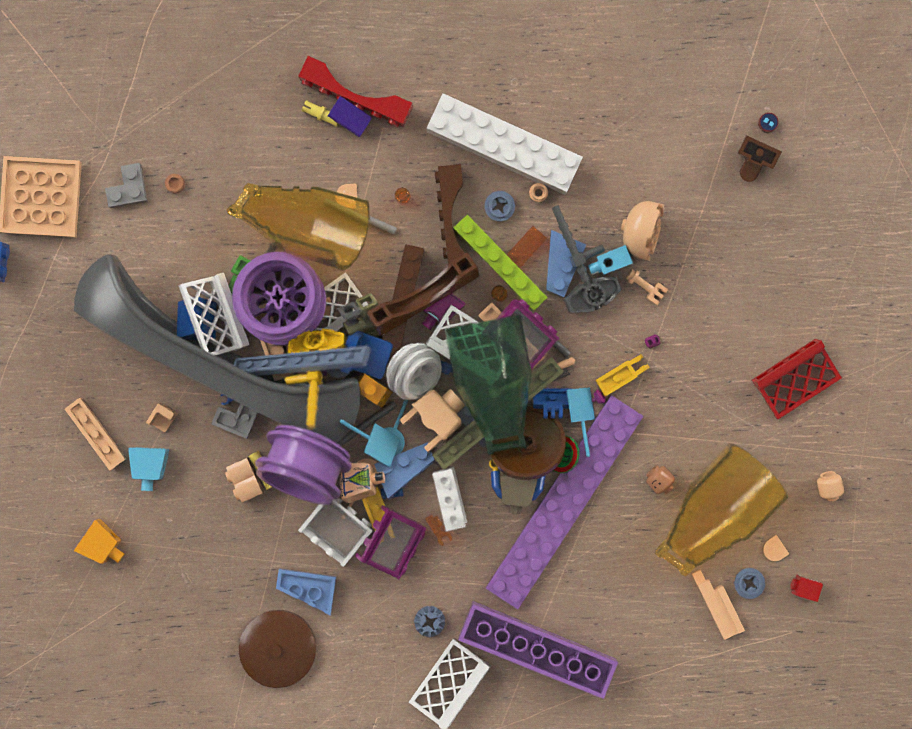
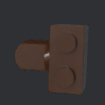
(756, 156)

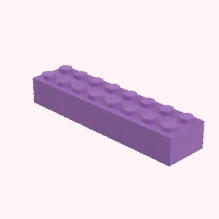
(538, 649)

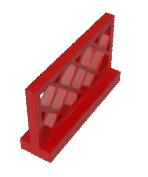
(791, 363)

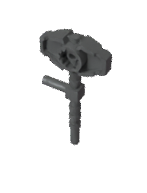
(592, 292)

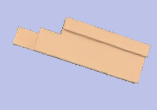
(719, 606)

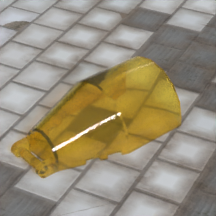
(307, 222)
(722, 508)

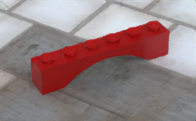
(390, 108)

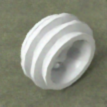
(413, 371)

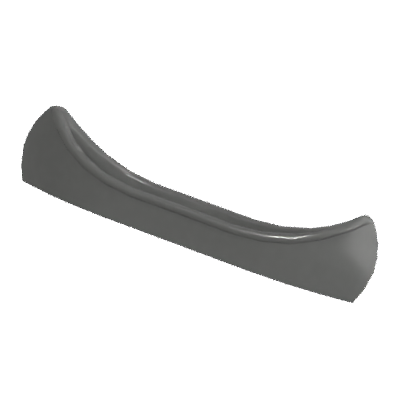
(118, 307)

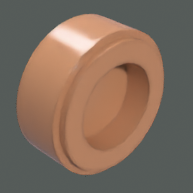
(174, 183)

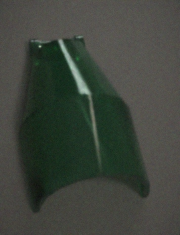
(493, 377)

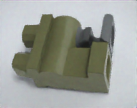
(363, 323)

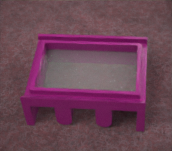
(537, 334)
(392, 543)

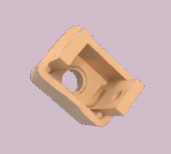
(437, 414)

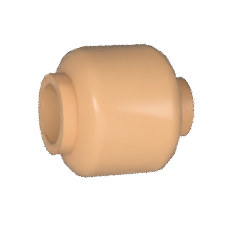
(830, 486)

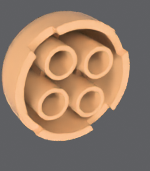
(642, 229)

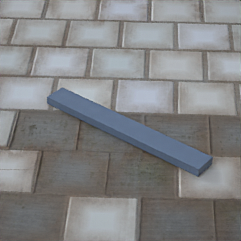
(305, 361)

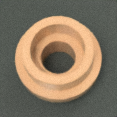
(538, 186)

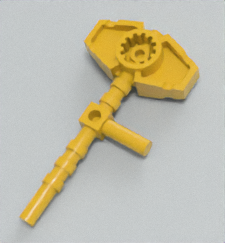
(314, 341)

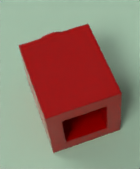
(806, 588)

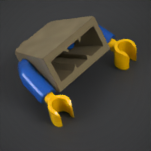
(515, 491)

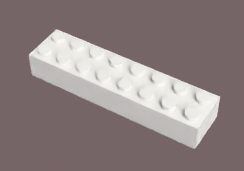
(504, 144)

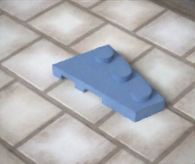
(559, 265)
(404, 468)
(310, 588)

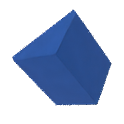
(184, 325)

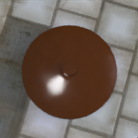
(544, 449)
(277, 648)

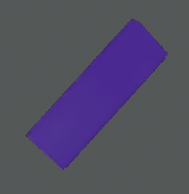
(349, 116)

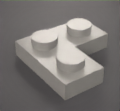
(133, 189)
(237, 423)

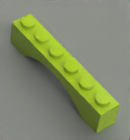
(500, 262)

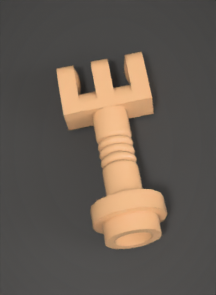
(633, 276)

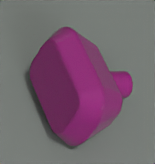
(652, 341)
(599, 397)

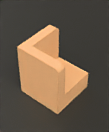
(162, 417)

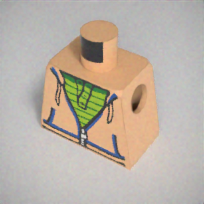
(359, 482)

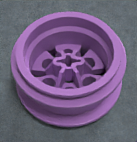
(260, 274)
(303, 464)

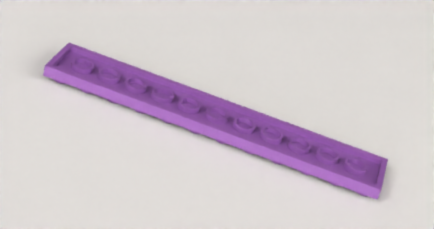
(563, 503)

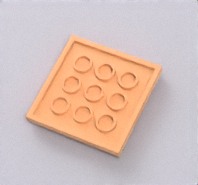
(40, 196)

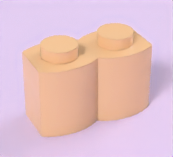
(244, 479)

